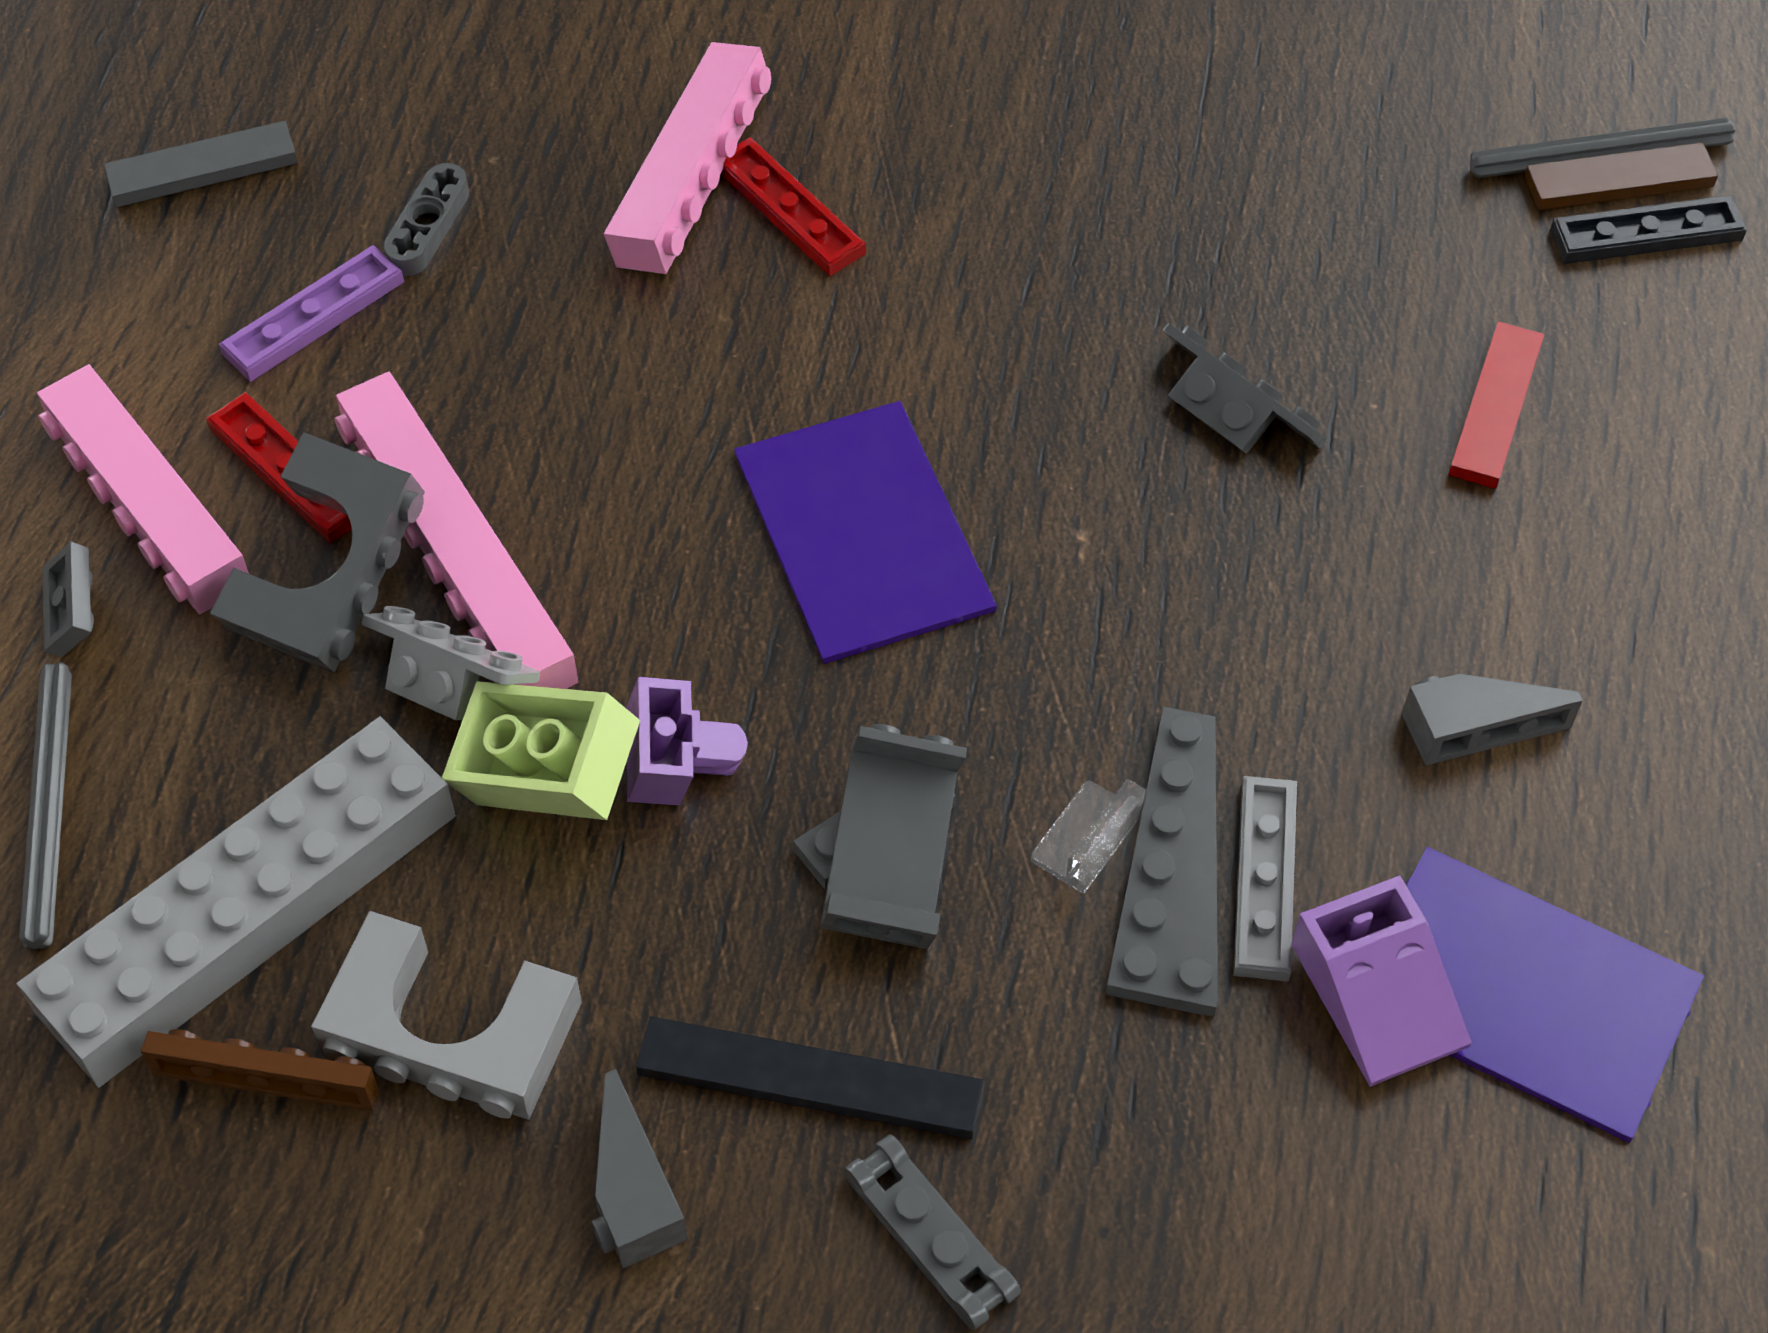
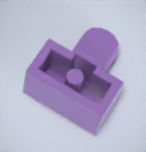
(675, 743)

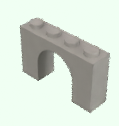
(497, 1068)

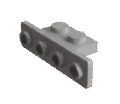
(440, 667)

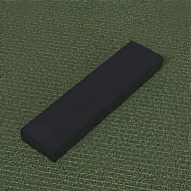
(1648, 229)

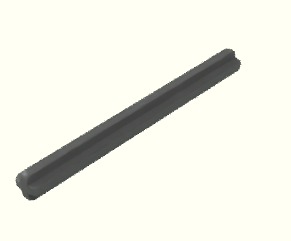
(1516, 158)
(45, 807)

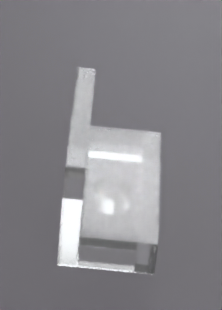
(1089, 832)

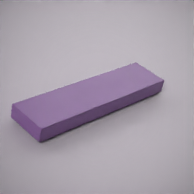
(311, 313)

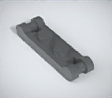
(931, 1233)

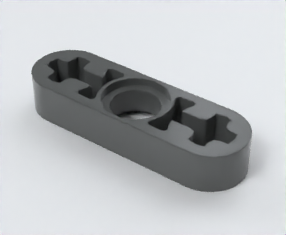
(427, 200)

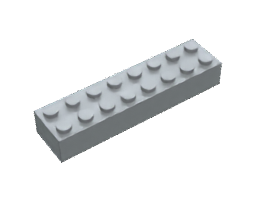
(237, 900)

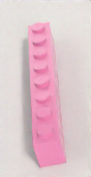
(455, 535)

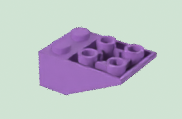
(1381, 979)

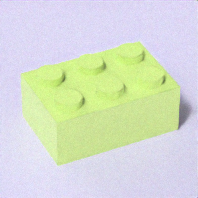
(541, 749)

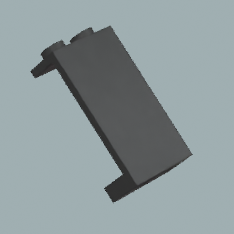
(892, 836)

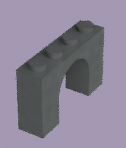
(322, 619)

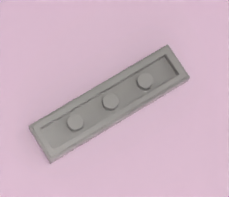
(1265, 879)

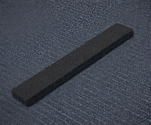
(810, 1077)

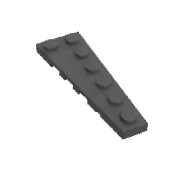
(1170, 903)

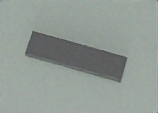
(200, 163)

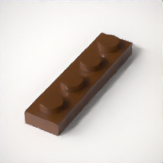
(245, 1067)

